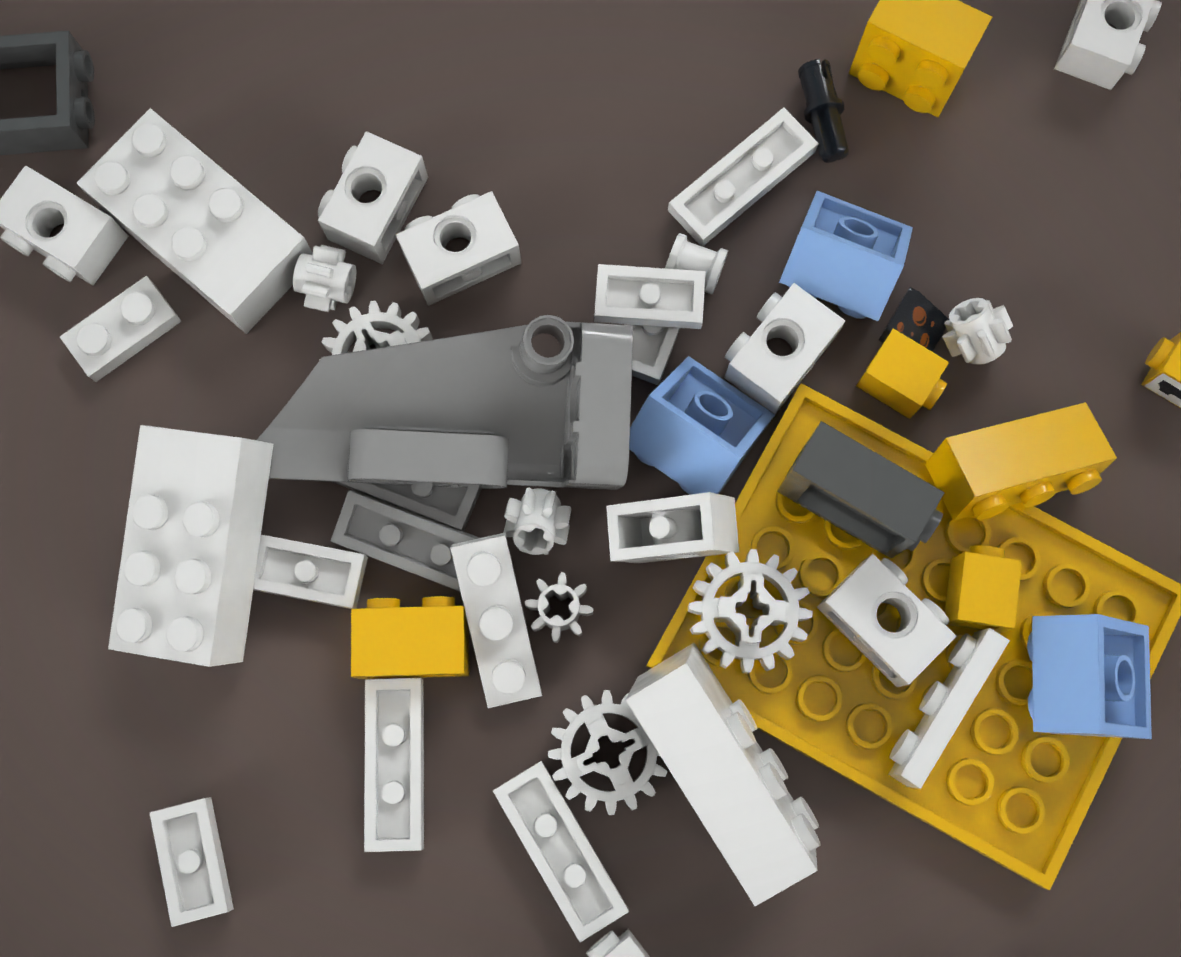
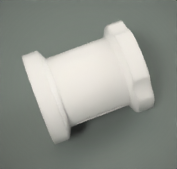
(691, 256)

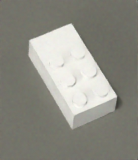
(196, 219)
(190, 546)
(726, 774)

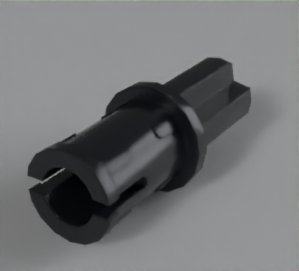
(824, 109)

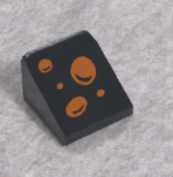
(917, 320)

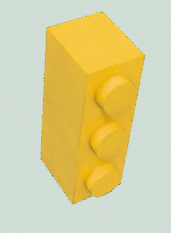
(1020, 462)

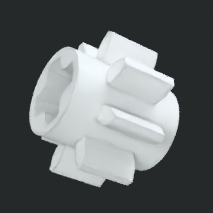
(324, 278)
(977, 331)
(537, 521)
(562, 592)

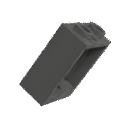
(74, 109)
(862, 492)

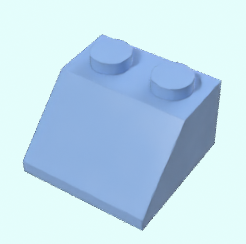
(848, 256)
(697, 428)
(1090, 676)

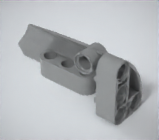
(466, 412)

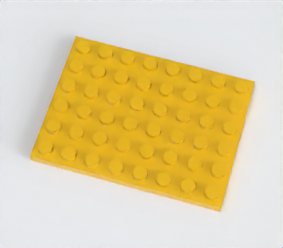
(997, 781)

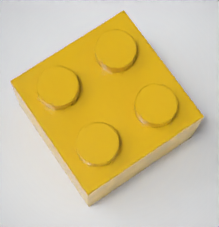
(918, 50)

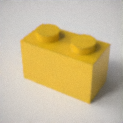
(409, 640)

